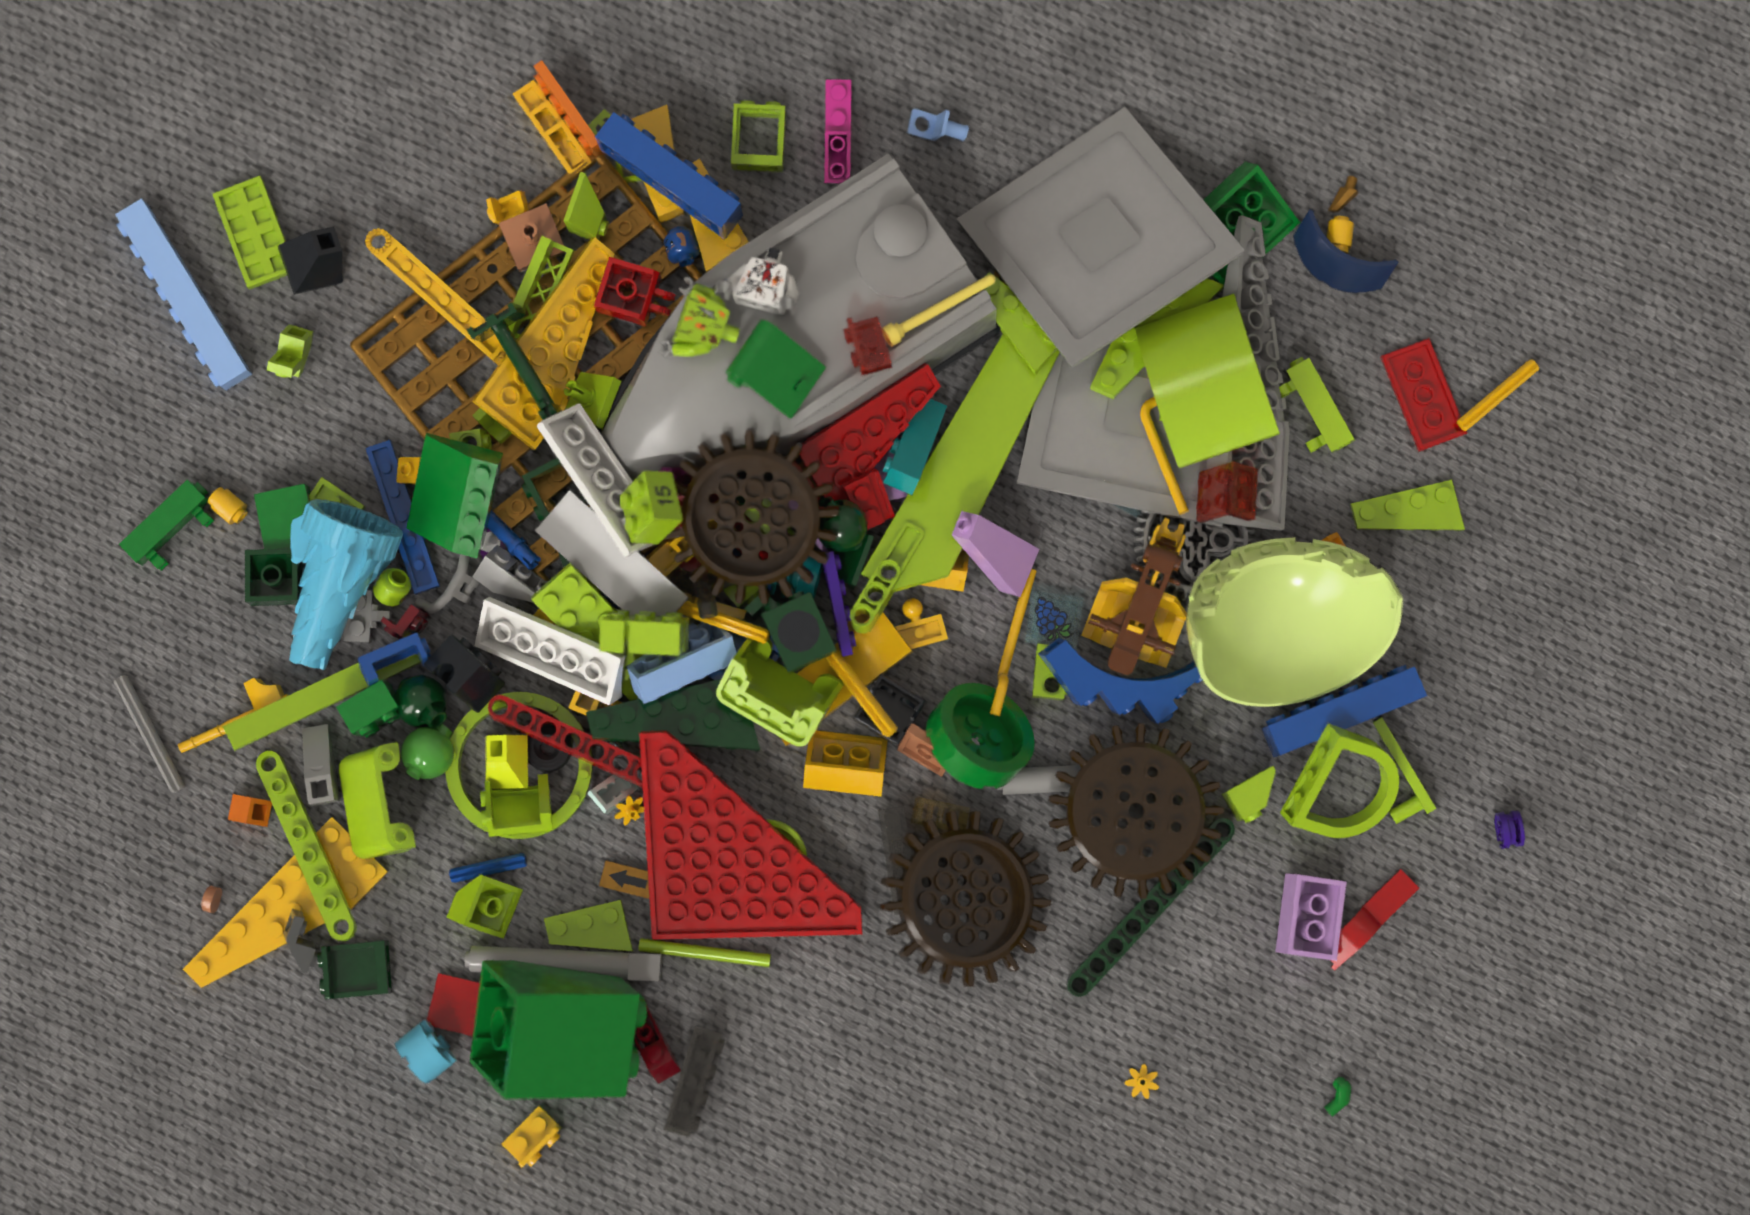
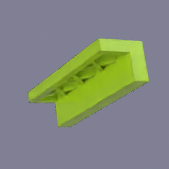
(533, 275)

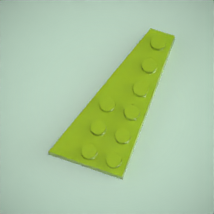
(1124, 355)

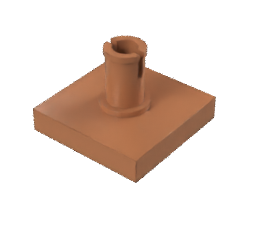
(524, 234)
(919, 748)

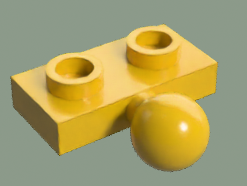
(921, 631)

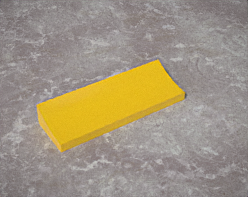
(872, 656)

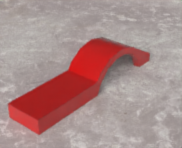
(1373, 915)

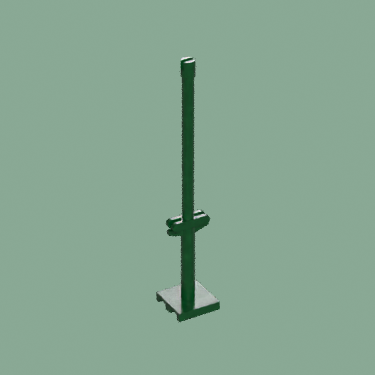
(498, 326)

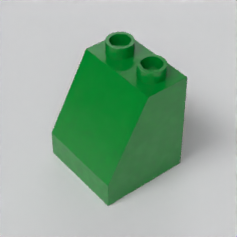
(555, 1031)

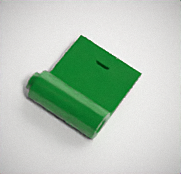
(773, 366)

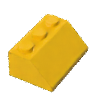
(845, 763)

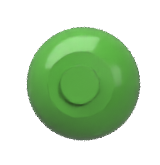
(427, 752)

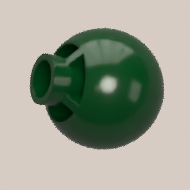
(849, 524)
(421, 702)

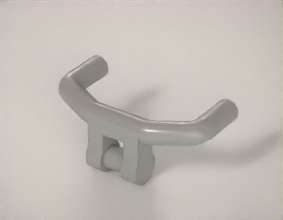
(453, 589)

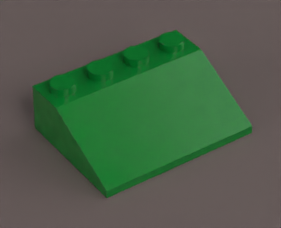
(1251, 195)
(454, 494)

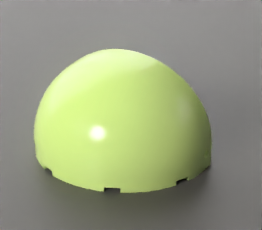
(1289, 620)

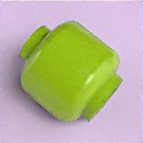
(392, 587)

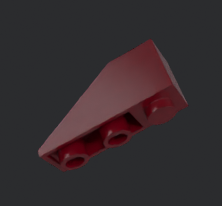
(655, 1050)

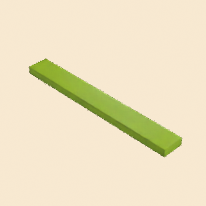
(306, 702)

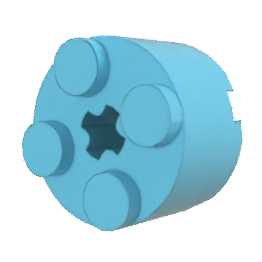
(425, 1052)

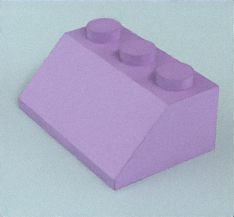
(1311, 916)

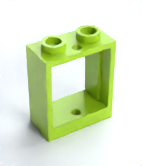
(753, 162)

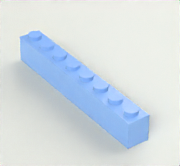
(183, 294)

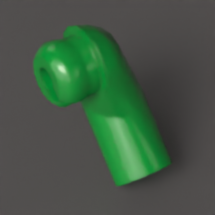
(1342, 1096)

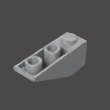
(507, 575)
(319, 766)

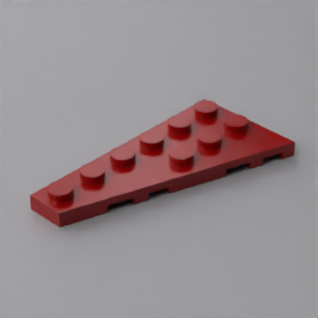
(866, 433)

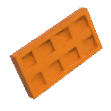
(563, 105)

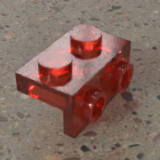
(868, 344)

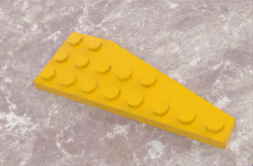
(552, 345)
(261, 922)

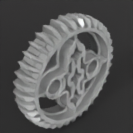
(1213, 551)

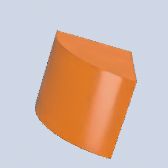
(249, 810)

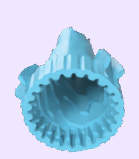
(342, 556)

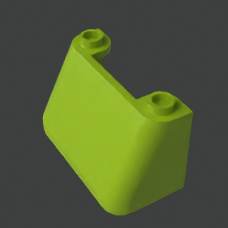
(774, 698)
(366, 803)

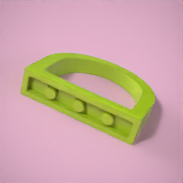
(1315, 774)

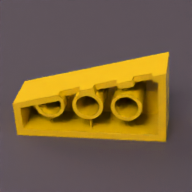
(659, 125)
(711, 245)

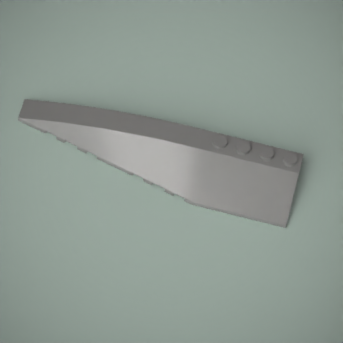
(1247, 280)

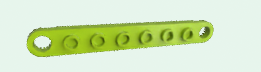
(306, 846)

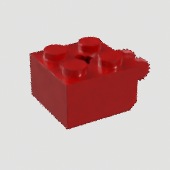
(638, 305)

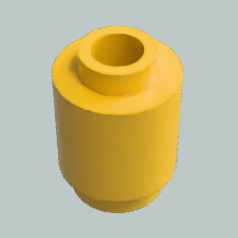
(1340, 233)
(227, 505)

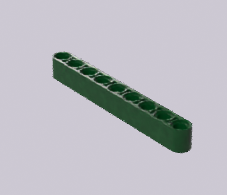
(1145, 921)

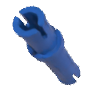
(516, 545)

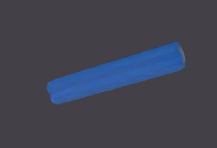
(488, 867)

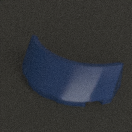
(1333, 265)

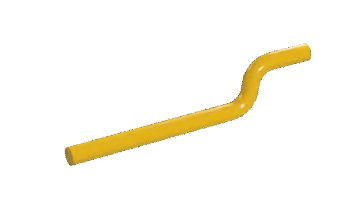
(1161, 455)
(1010, 645)

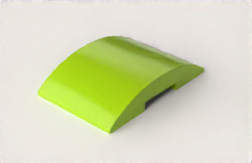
(1206, 381)

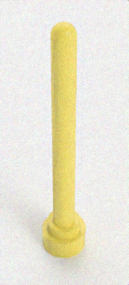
(894, 332)

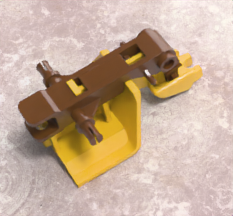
(1136, 616)

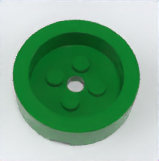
(1004, 740)

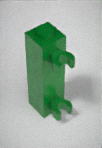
(166, 522)

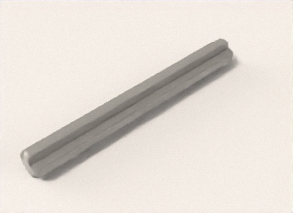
(149, 733)

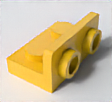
(531, 1136)

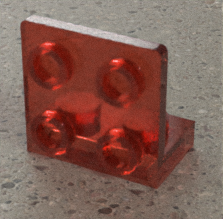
(1227, 491)

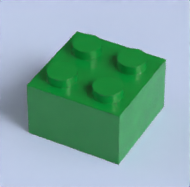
(370, 709)

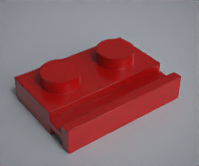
(870, 496)

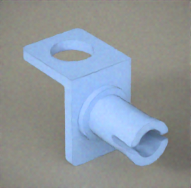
(937, 126)

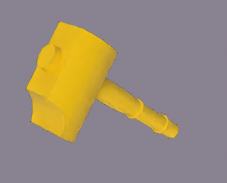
(260, 696)

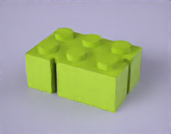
(644, 633)

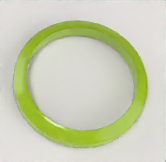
(468, 724)

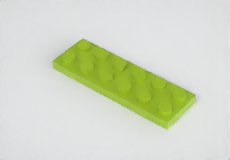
(578, 608)

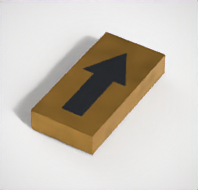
(625, 879)

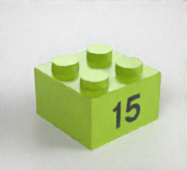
(651, 507)

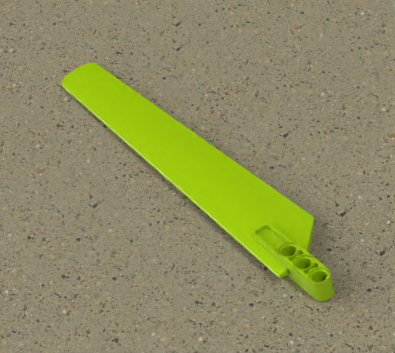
(953, 480)

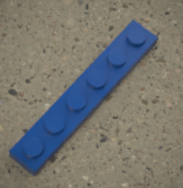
(398, 505)

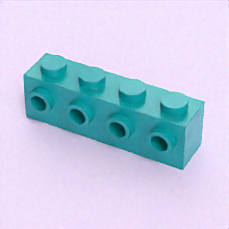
(913, 448)

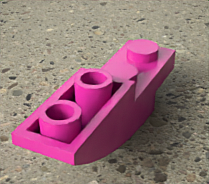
(837, 131)

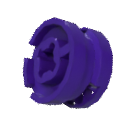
(1509, 829)

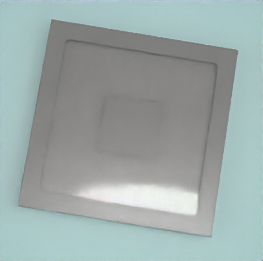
(1100, 236)
(1099, 446)

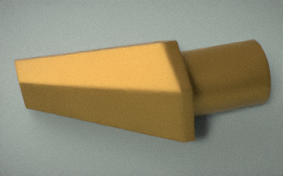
(1344, 195)

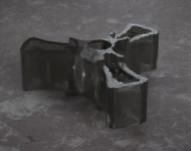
(701, 589)

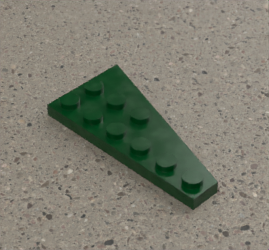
(688, 713)

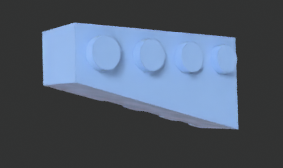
(707, 652)

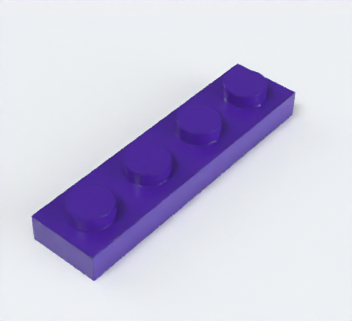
(841, 613)

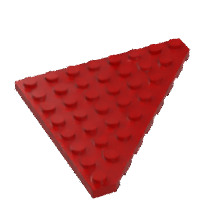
(722, 864)

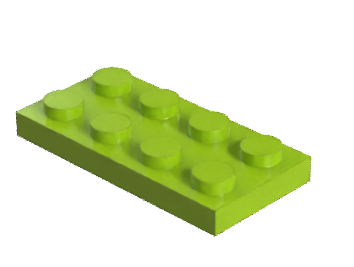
(252, 230)

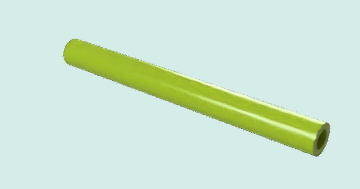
(704, 952)

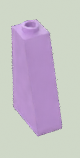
(997, 552)

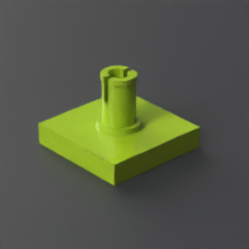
(594, 394)

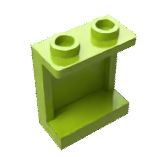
(517, 809)

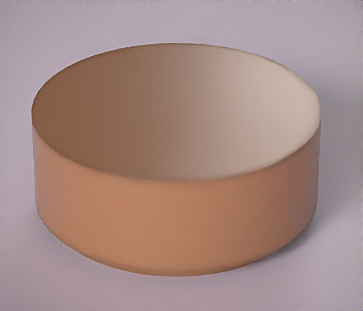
(211, 899)

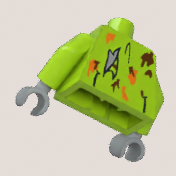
(700, 323)

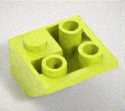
(506, 761)

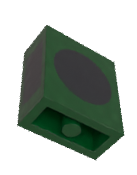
(798, 631)

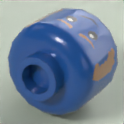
(681, 246)

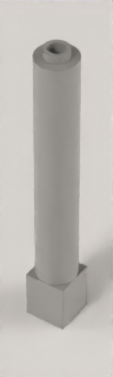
(1043, 779)
(624, 965)

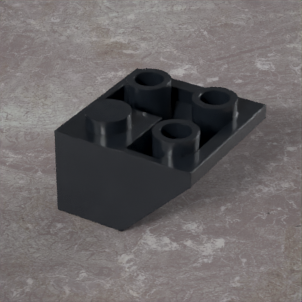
(313, 260)

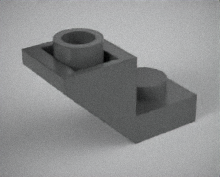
(302, 949)

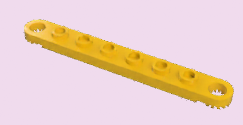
(433, 291)

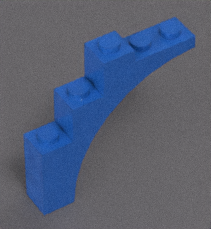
(1120, 694)

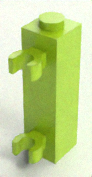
(1319, 404)

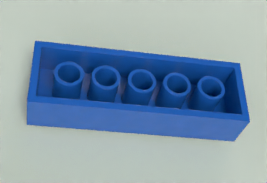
(669, 175)
(1349, 709)

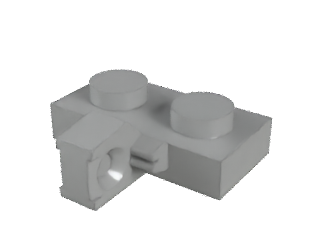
(364, 620)

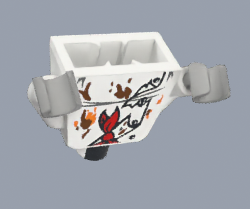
(762, 285)

